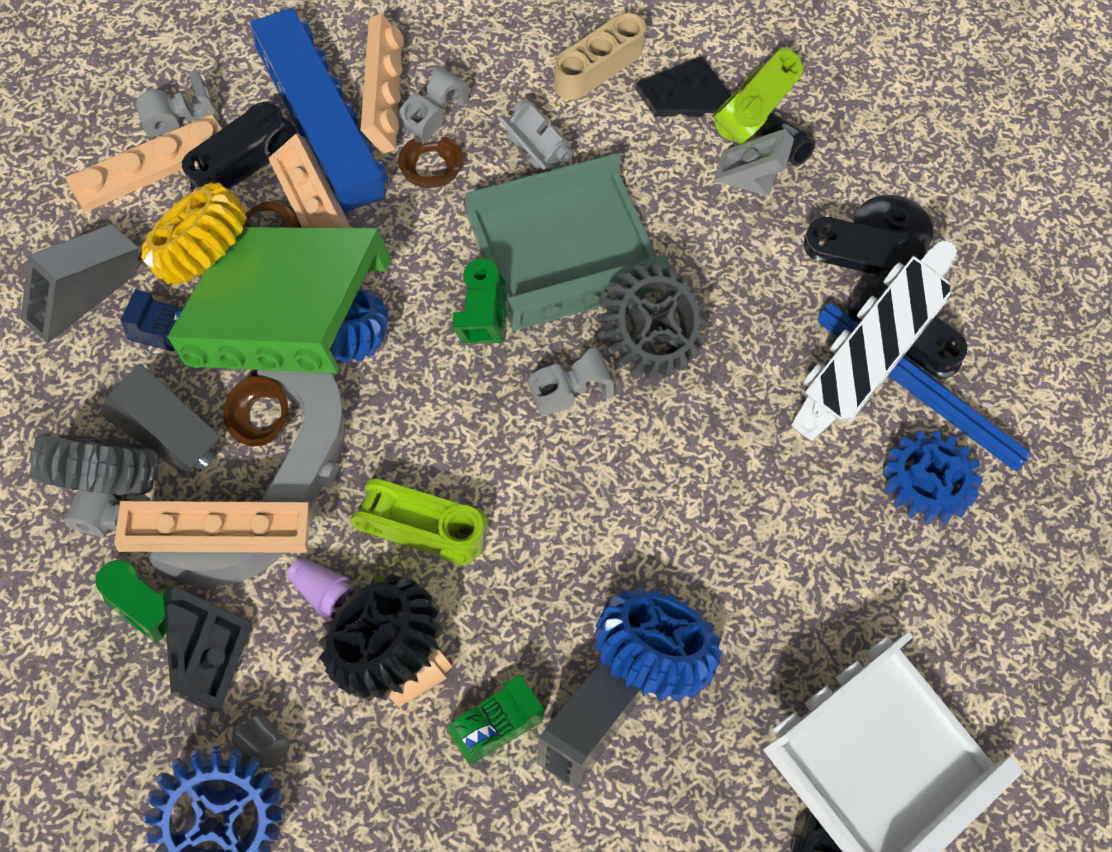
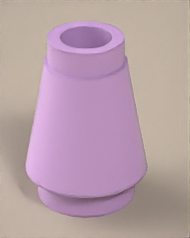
(320, 585)

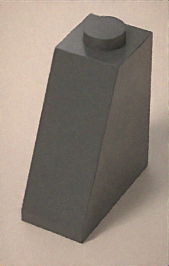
(74, 278)
(160, 421)
(586, 726)

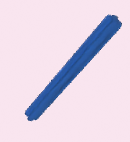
(940, 398)

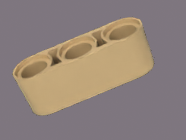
(599, 56)

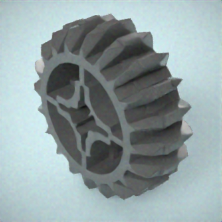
(681, 338)
(93, 464)

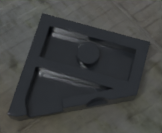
(683, 90)
(201, 647)

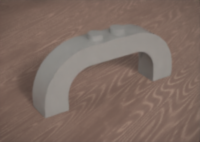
(300, 479)

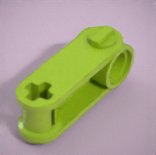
(757, 97)
(421, 521)

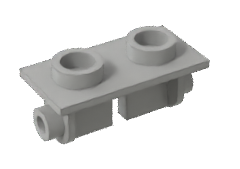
(525, 130)

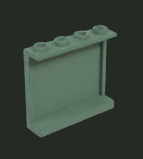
(560, 238)

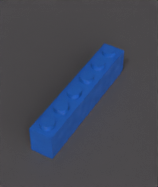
(318, 109)

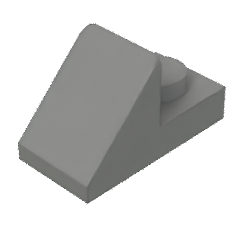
(755, 163)

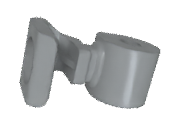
(161, 113)
(425, 113)
(555, 388)
(95, 512)

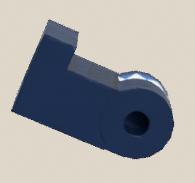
(149, 320)

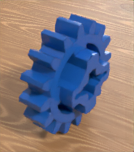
(932, 477)

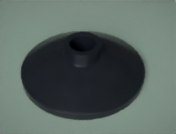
(880, 209)

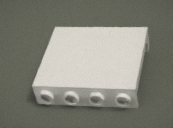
(887, 759)

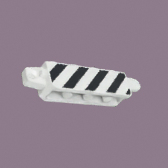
(877, 343)

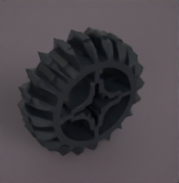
(390, 644)

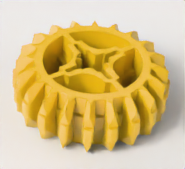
(193, 234)

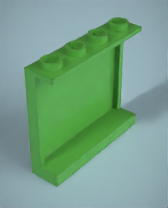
(277, 299)

